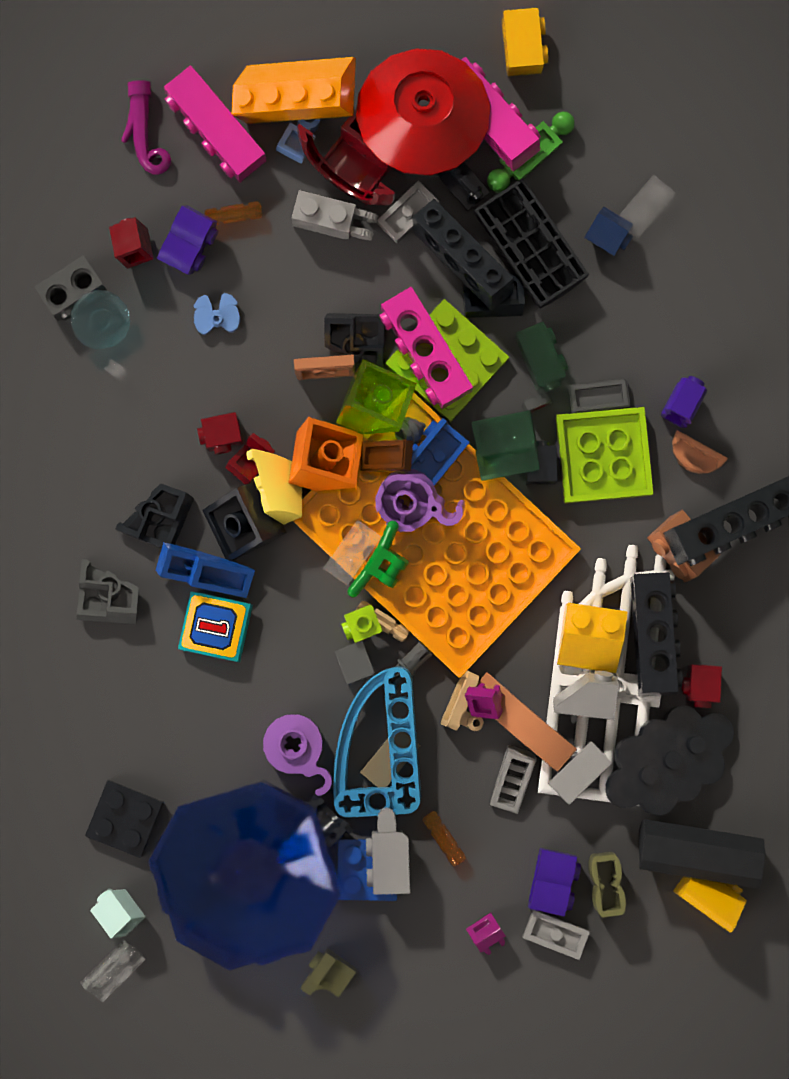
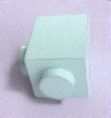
(117, 912)

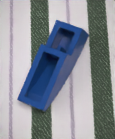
(204, 570)

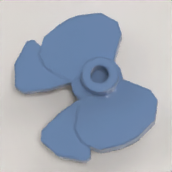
(207, 318)

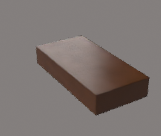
(386, 455)

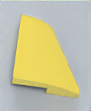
(278, 497)

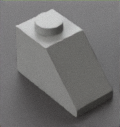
(589, 696)

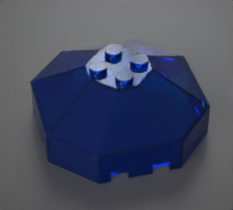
(246, 875)

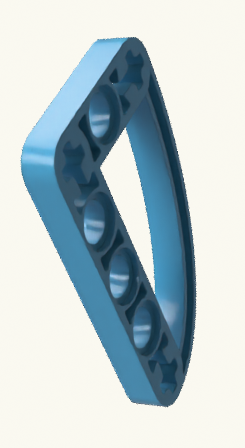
(397, 754)

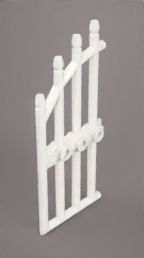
(628, 689)

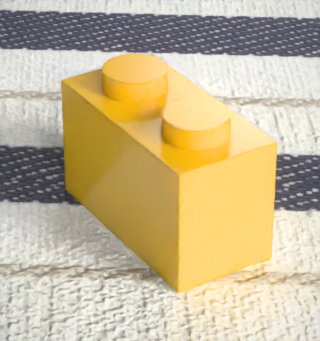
(523, 41)

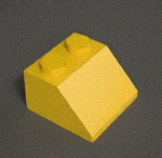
(591, 637)
(714, 899)

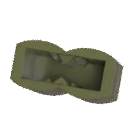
(607, 893)

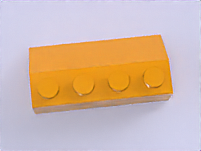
(295, 90)

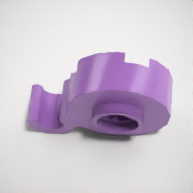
(424, 506)
(296, 762)

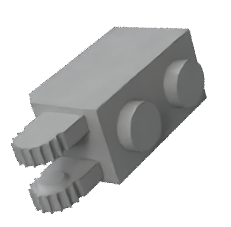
(330, 216)
(389, 857)

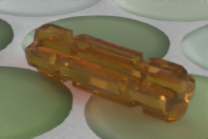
(235, 213)
(444, 838)

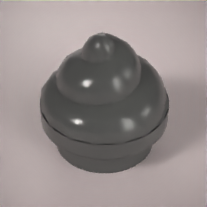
(411, 430)

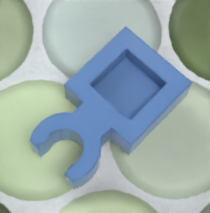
(290, 144)

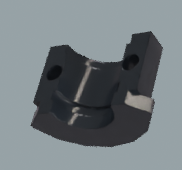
(331, 823)

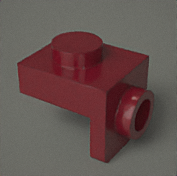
(239, 464)

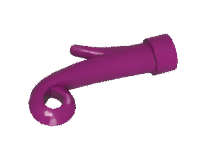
(137, 123)

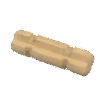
(388, 624)

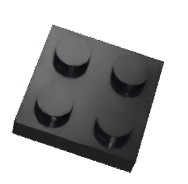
(124, 818)

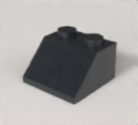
(241, 522)

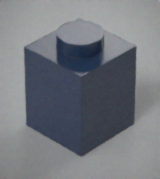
(610, 231)

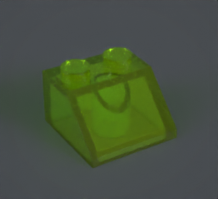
(375, 400)

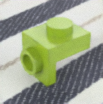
(361, 624)

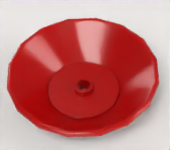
(417, 136)

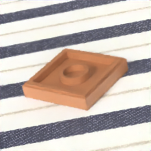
(324, 367)

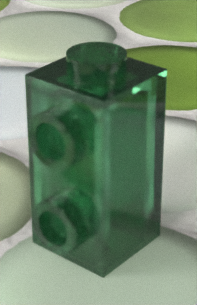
(540, 356)

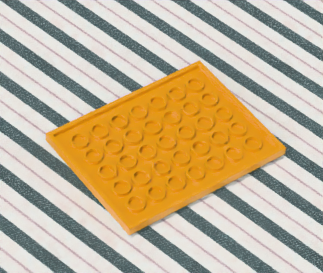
(460, 578)

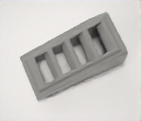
(521, 755)

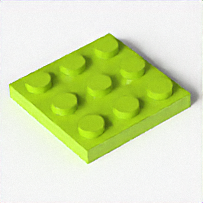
(470, 347)
(604, 455)

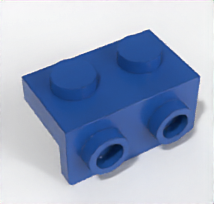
(438, 450)

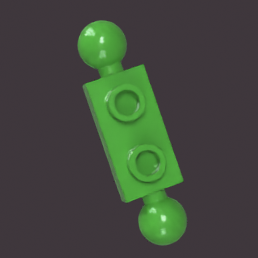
(562, 124)

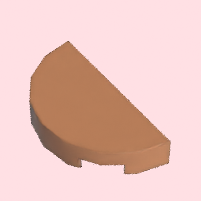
(695, 455)

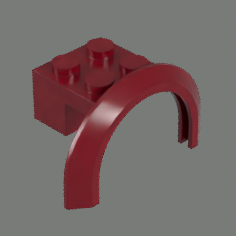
(350, 164)

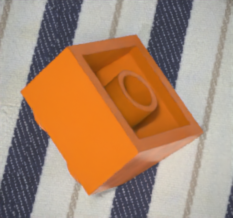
(325, 456)

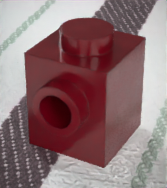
(131, 242)
(220, 433)
(702, 685)

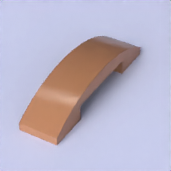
(531, 728)

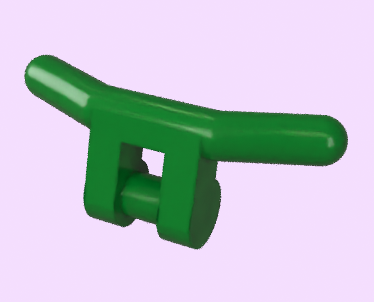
(373, 567)

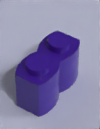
(187, 240)
(684, 401)
(553, 882)

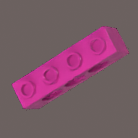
(409, 306)

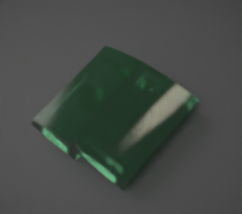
(506, 445)

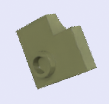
(328, 973)

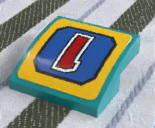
(215, 626)

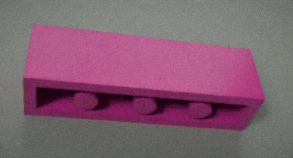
(214, 123)
(507, 132)

